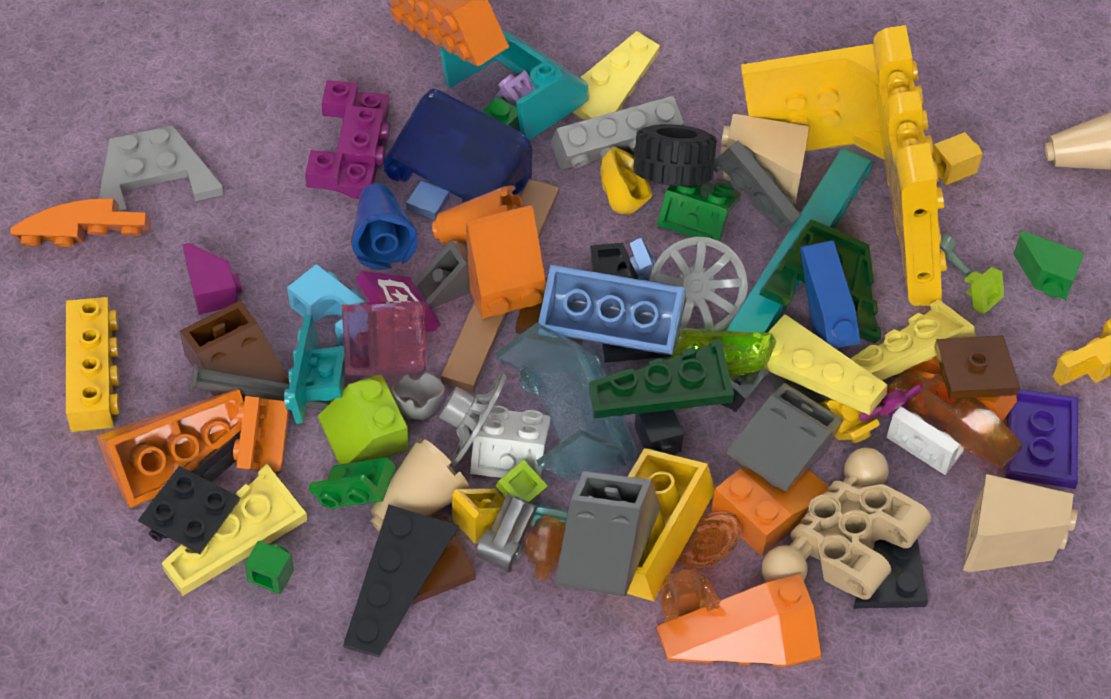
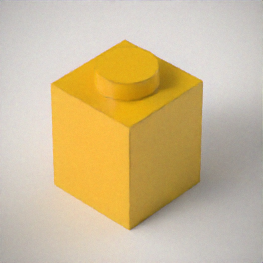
(957, 158)

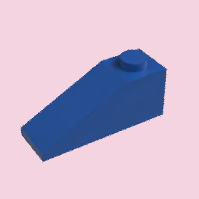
(829, 296)

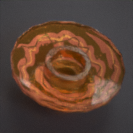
(711, 540)

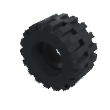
(674, 155)

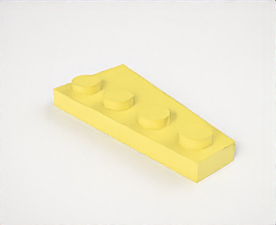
(914, 342)
(822, 368)
(261, 515)

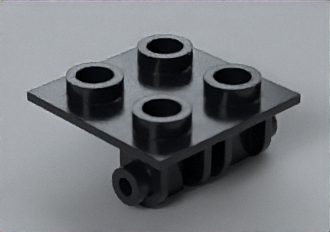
(188, 510)

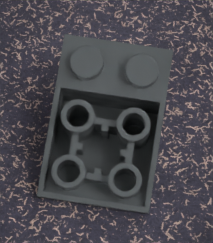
(785, 437)
(606, 532)

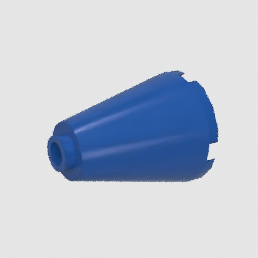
(382, 229)

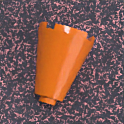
(452, 222)

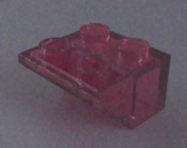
(384, 337)

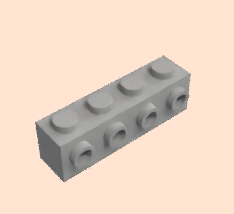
(590, 139)

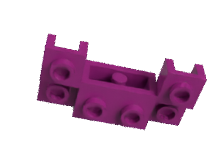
(359, 141)

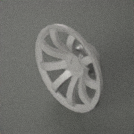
(700, 283)
(463, 411)

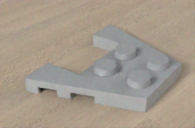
(153, 159)

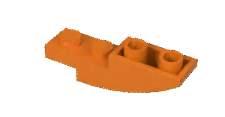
(69, 221)

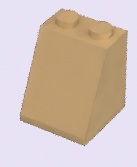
(776, 147)
(1017, 524)

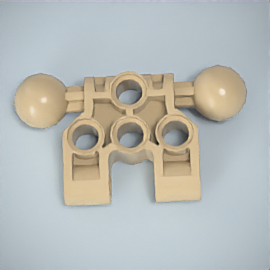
(846, 524)

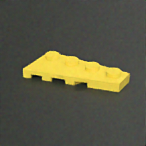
(617, 76)

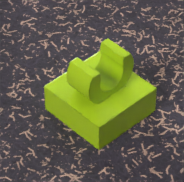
(985, 289)
(522, 482)

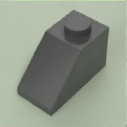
(445, 276)

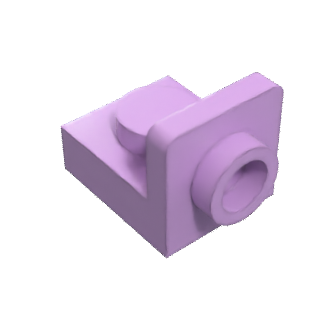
(515, 87)

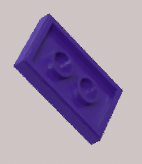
(1049, 439)

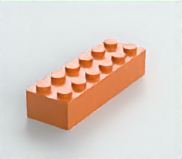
(457, 25)

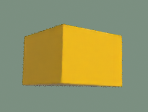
(475, 510)

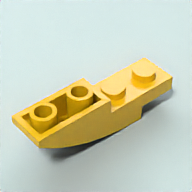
(1091, 360)

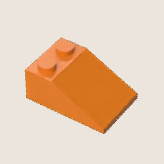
(505, 262)
(766, 510)

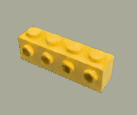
(90, 364)

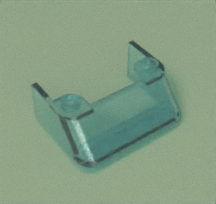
(561, 376)

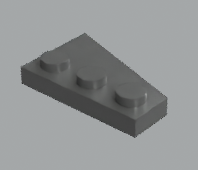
(749, 177)

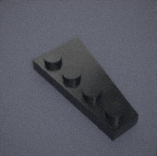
(615, 260)
(399, 567)

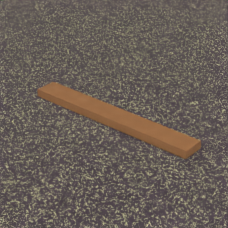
(480, 334)

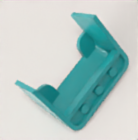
(556, 91)

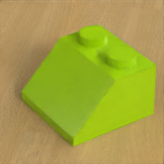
(364, 423)

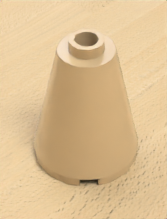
(1082, 145)
(421, 483)

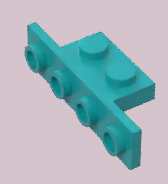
(316, 372)

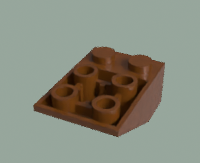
(232, 345)

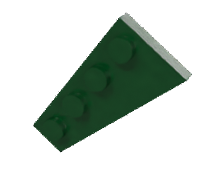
(680, 382)

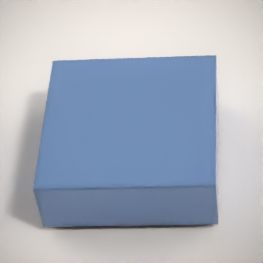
(427, 200)

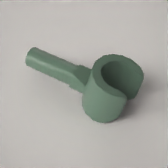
(948, 245)

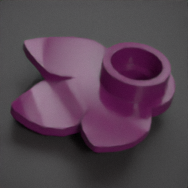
(892, 402)

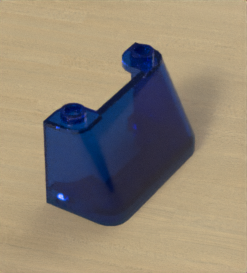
(459, 149)

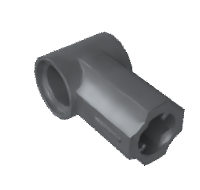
(504, 540)

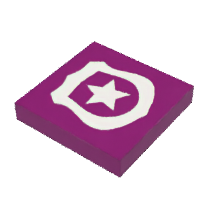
(387, 287)

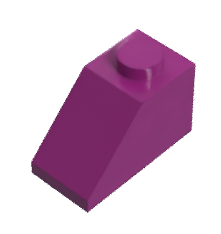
(210, 279)

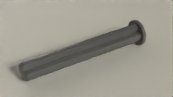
(248, 386)

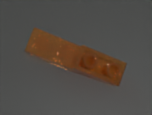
(963, 419)

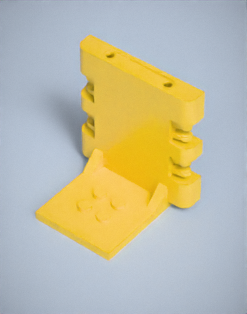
(868, 101)

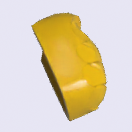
(622, 186)

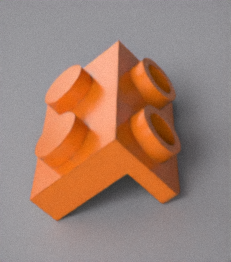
(262, 434)

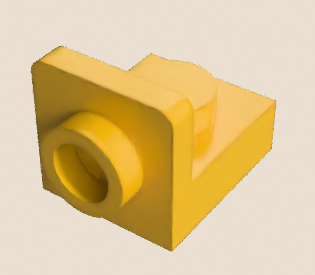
(851, 427)

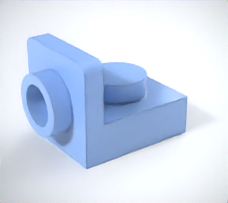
(642, 260)

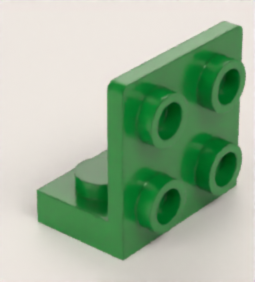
(698, 209)

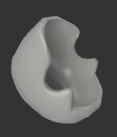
(418, 397)

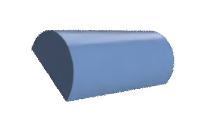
(613, 309)

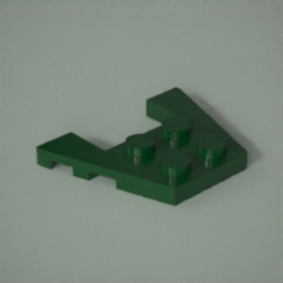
(856, 266)

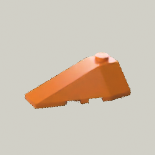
(151, 449)
(755, 626)

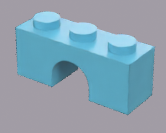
(320, 295)

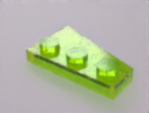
(743, 350)

